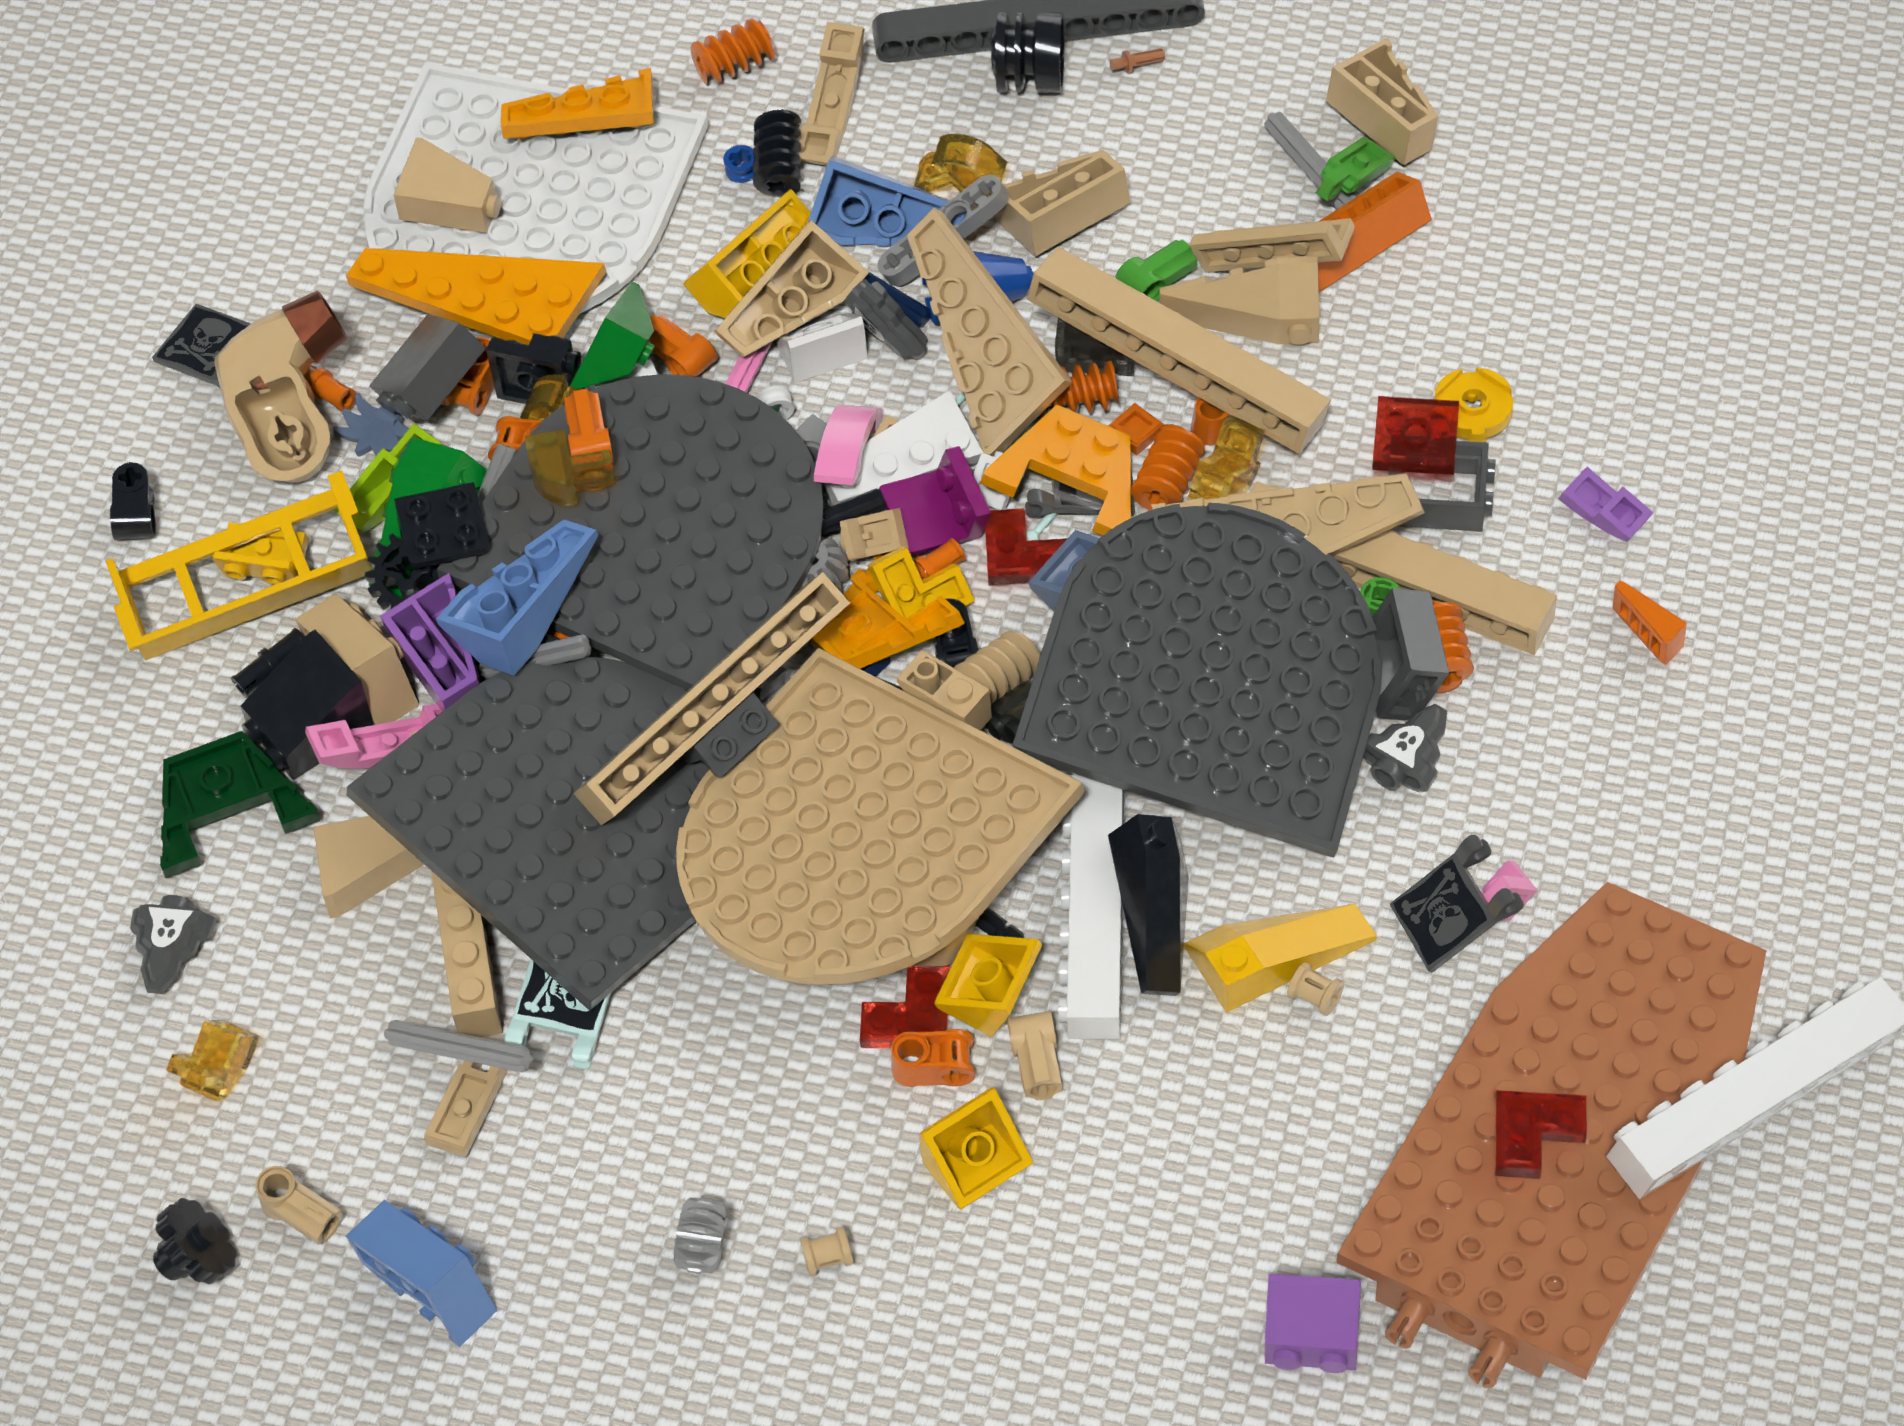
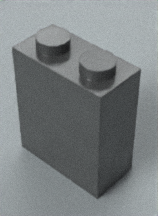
(426, 368)

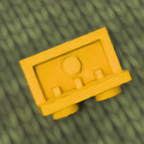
(261, 558)

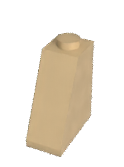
(444, 191)
(358, 862)

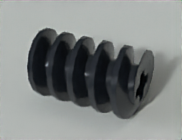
(777, 152)

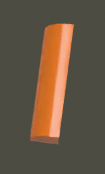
(1380, 220)

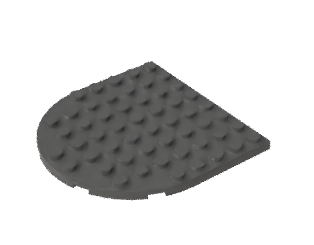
(694, 538)
(1211, 672)
(496, 817)

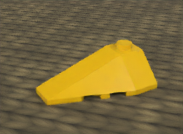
(740, 263)
(1264, 953)

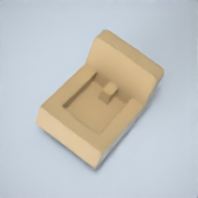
(873, 534)

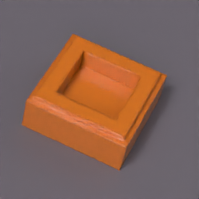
(1139, 425)

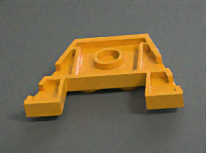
(1076, 454)
(874, 630)

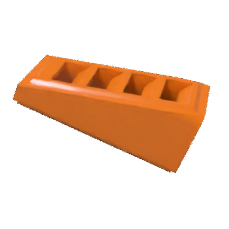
(1652, 624)

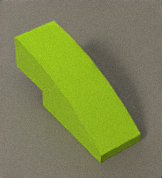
(373, 485)

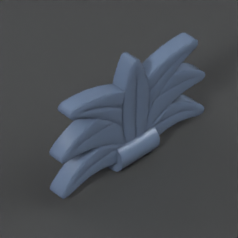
(372, 429)

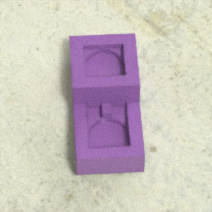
(1605, 508)

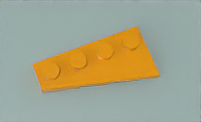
(578, 109)

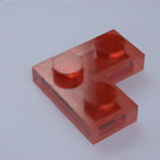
(1009, 554)
(918, 1013)
(1526, 1121)

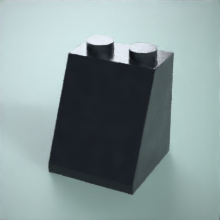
(301, 692)

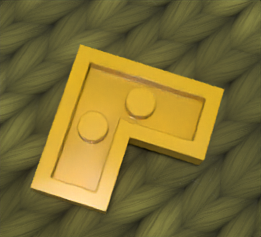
(906, 591)

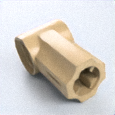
(1035, 1046)
(298, 1206)

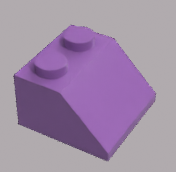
(1312, 1322)

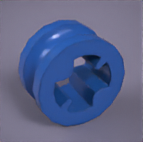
(734, 169)

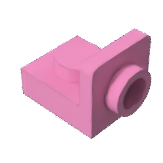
(1514, 879)

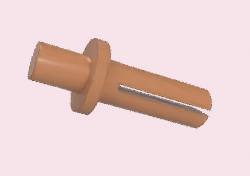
(1129, 60)

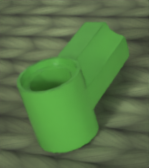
(1158, 269)

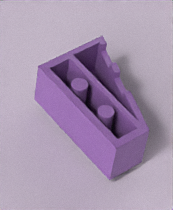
(429, 651)

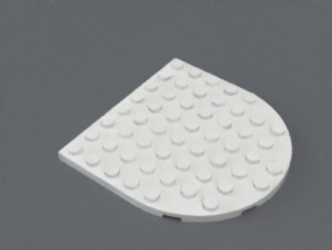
(559, 194)

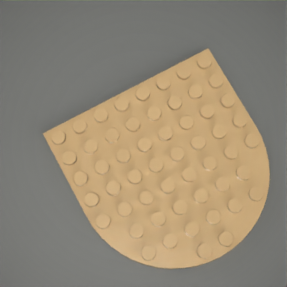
(859, 830)

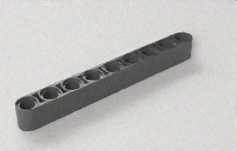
(970, 25)

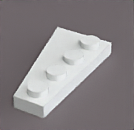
(911, 448)

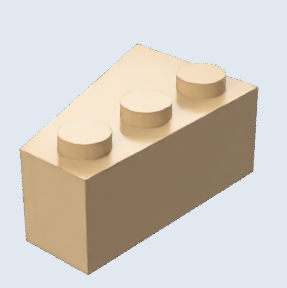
(1383, 102)
(1063, 201)
(366, 654)

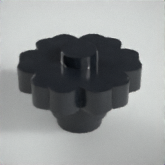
(192, 1243)

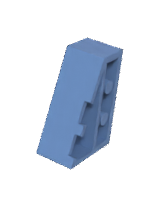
(424, 1267)

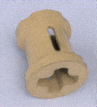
(1315, 988)
(826, 1251)

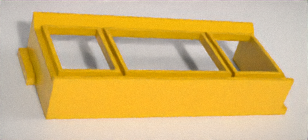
(251, 606)

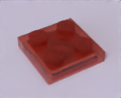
(1415, 435)

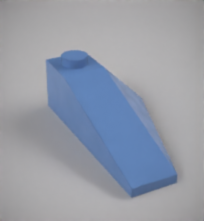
(869, 207)

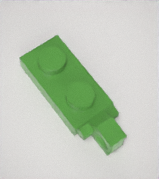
(1353, 168)

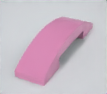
(843, 443)
(363, 746)

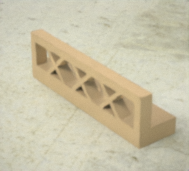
(1255, 245)

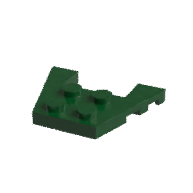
(215, 784)

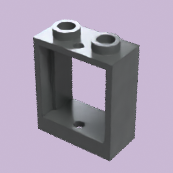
(1461, 515)
(1409, 653)

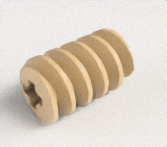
(1002, 663)

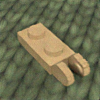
(464, 1108)

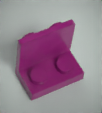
(939, 504)

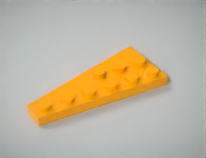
(483, 292)

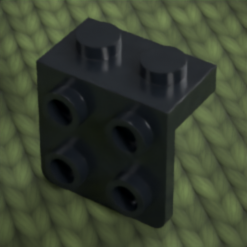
(442, 525)

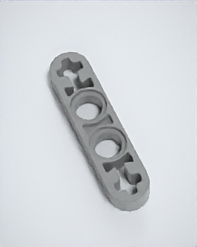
(974, 218)

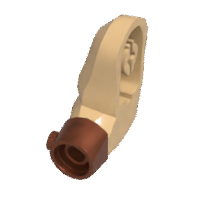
(267, 389)

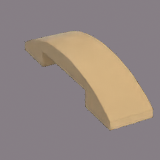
(833, 93)

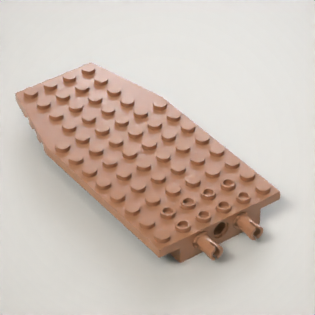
(1540, 1269)

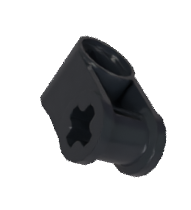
(132, 503)
(958, 643)

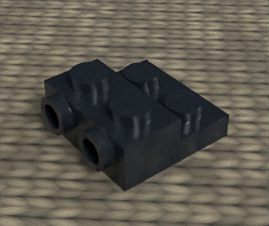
(518, 366)

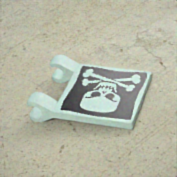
(551, 1007)

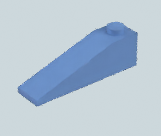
(514, 608)

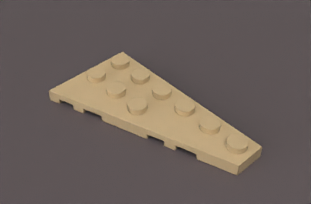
(989, 344)
(1333, 514)

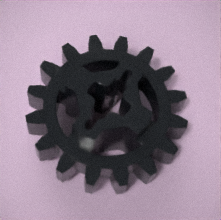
(392, 569)

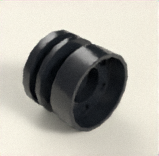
(1029, 52)

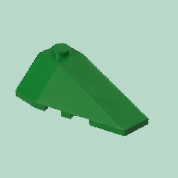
(619, 341)
(421, 469)

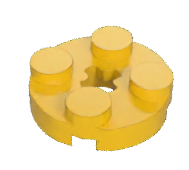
(1495, 399)

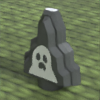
(886, 319)
(1408, 751)
(168, 937)

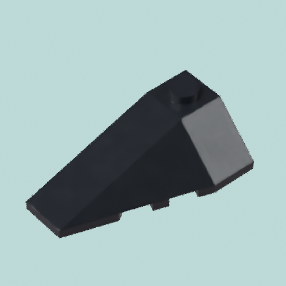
(1153, 898)

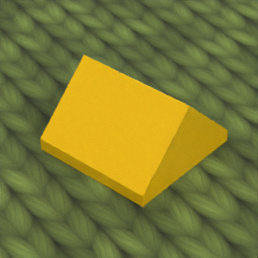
(987, 979)
(973, 1149)

